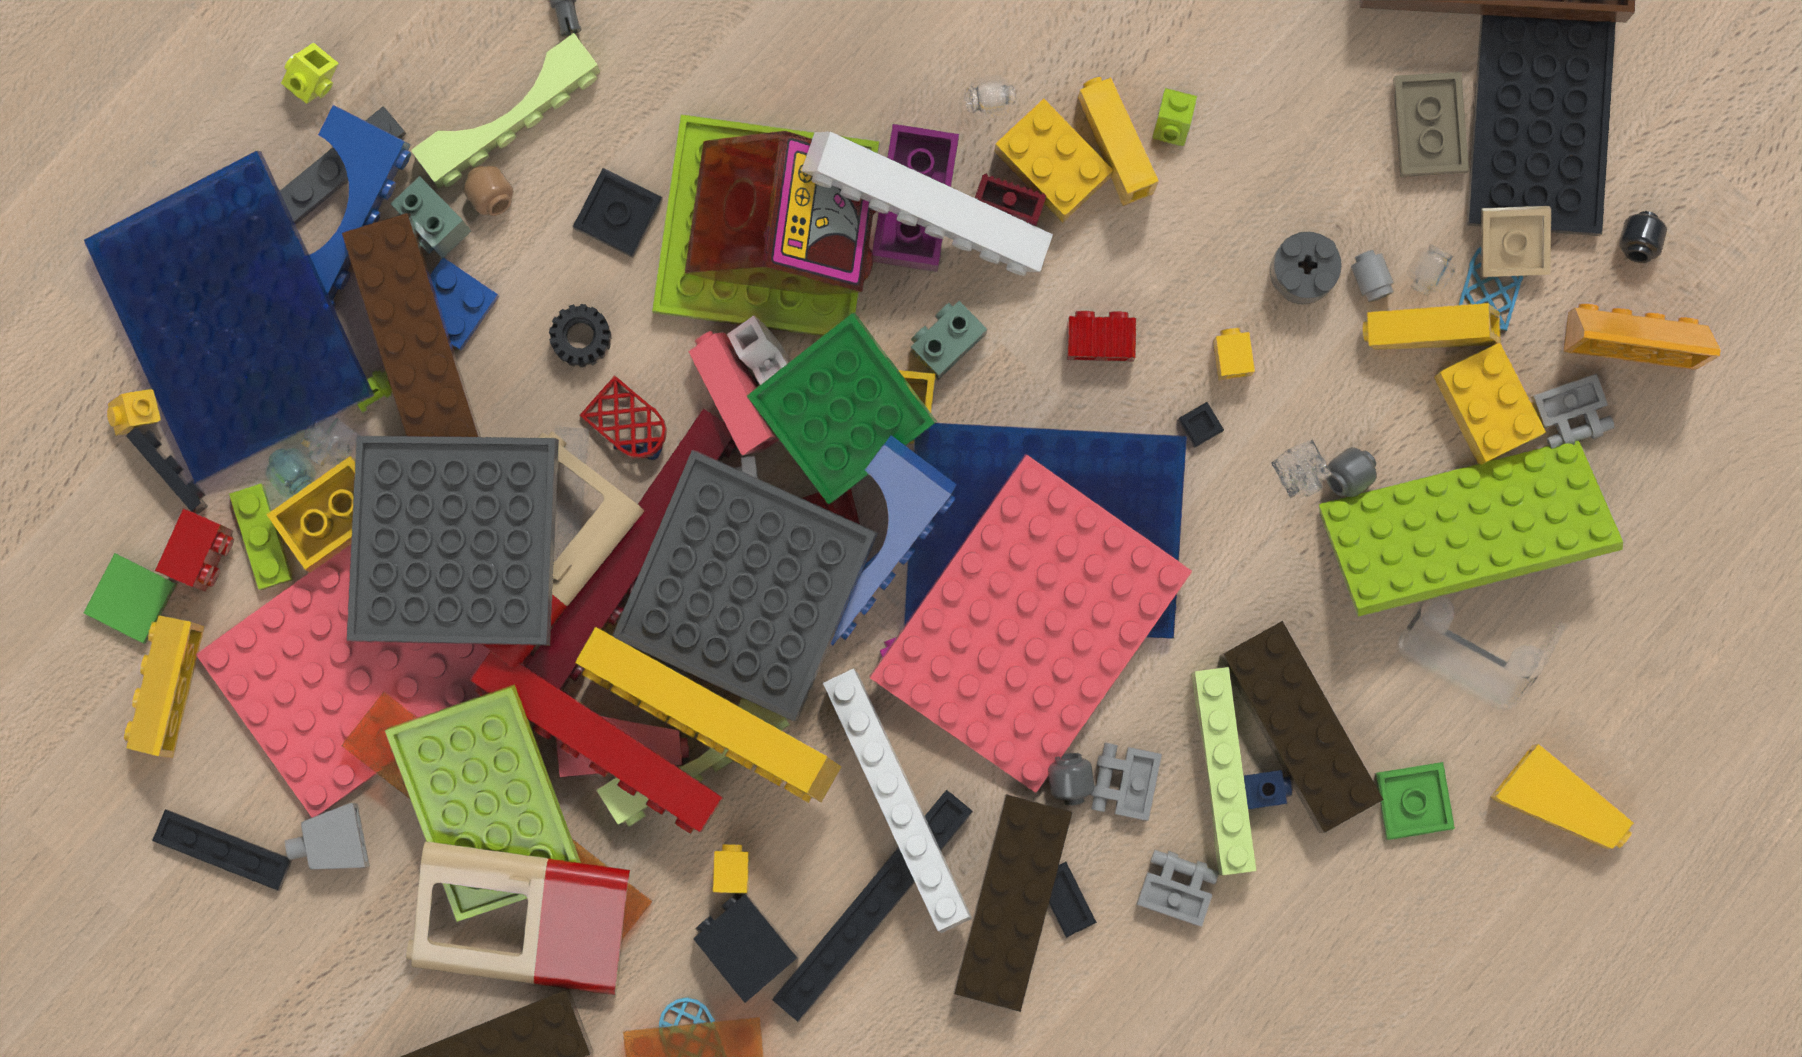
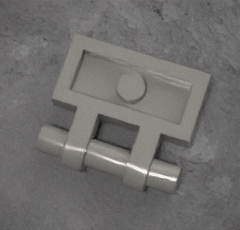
(1571, 401)
(1136, 785)
(1174, 898)

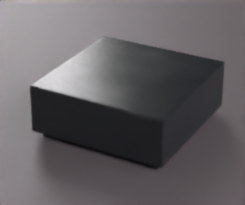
(1200, 424)

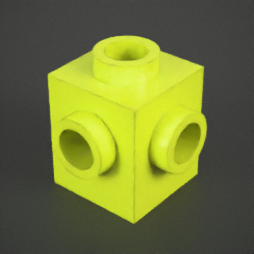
(309, 73)

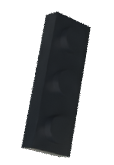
(168, 469)

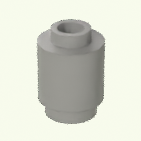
(1372, 275)

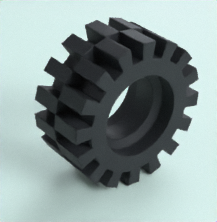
(573, 316)

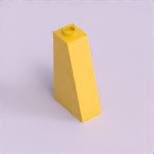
(1118, 140)
(1433, 327)
(1558, 797)

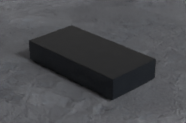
(1069, 903)

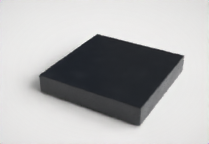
(617, 212)

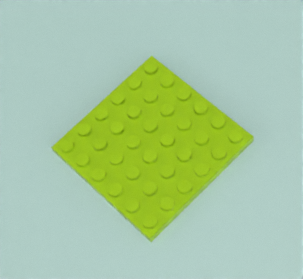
(720, 301)

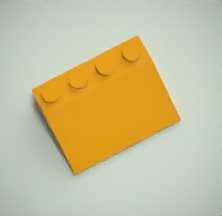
(1639, 338)

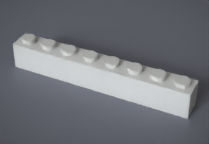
(926, 203)
(897, 801)

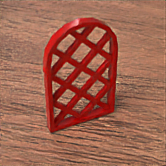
(617, 443)

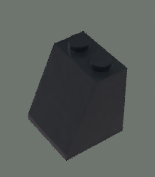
(744, 946)

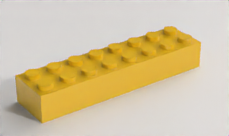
(715, 719)

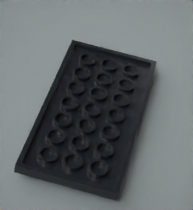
(1542, 119)

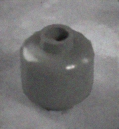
(1352, 472)
(1071, 778)

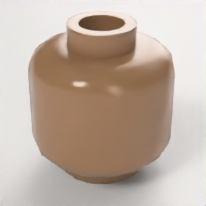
(488, 190)

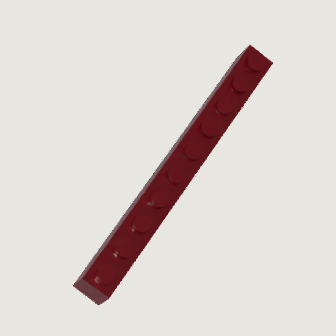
(614, 580)

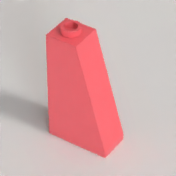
(729, 385)
(660, 740)

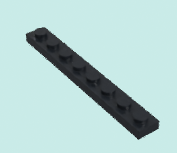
(864, 915)

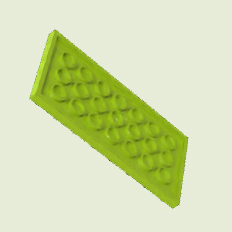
(1469, 527)

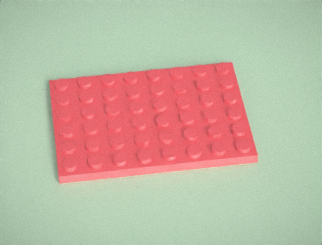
(1030, 623)
(310, 687)

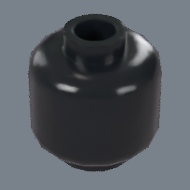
(1643, 237)

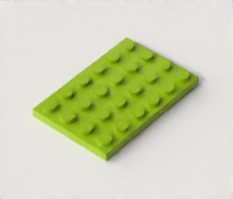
(481, 787)

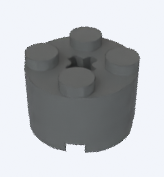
(1319, 254)

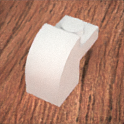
(758, 348)

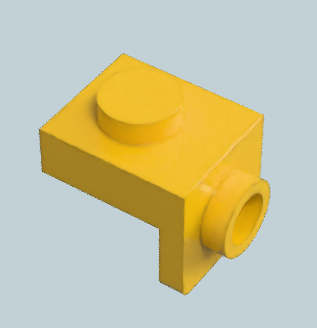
(132, 411)

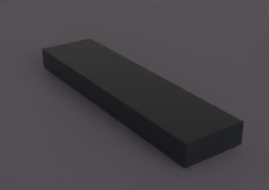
(222, 849)

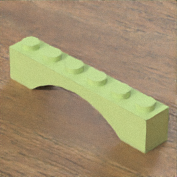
(451, 152)
(1224, 771)
(630, 808)

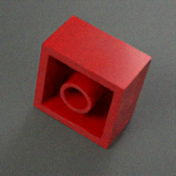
(195, 551)

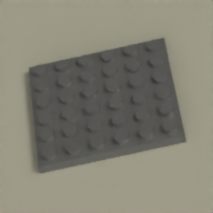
(453, 540)
(745, 585)

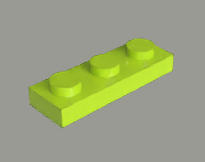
(260, 537)

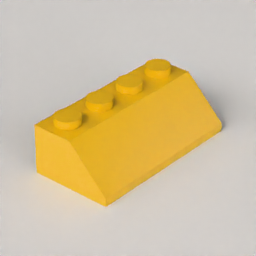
(164, 686)

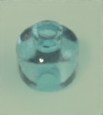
(289, 471)

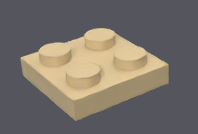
(1515, 241)

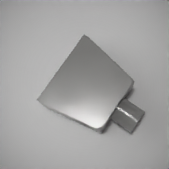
(331, 840)

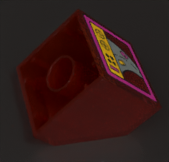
(773, 226)

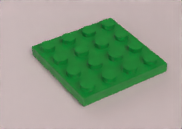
(840, 407)

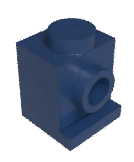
(1254, 793)

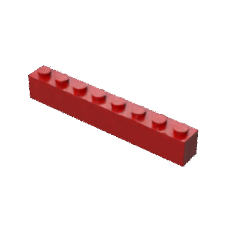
(603, 744)

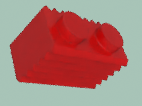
(1101, 337)

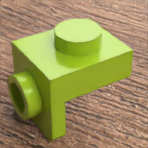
(1174, 117)

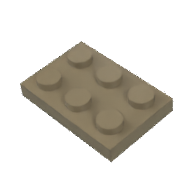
(1430, 124)

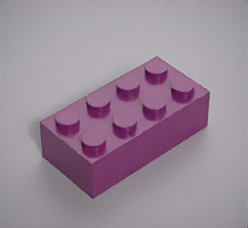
(934, 156)

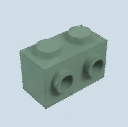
(433, 218)
(947, 339)

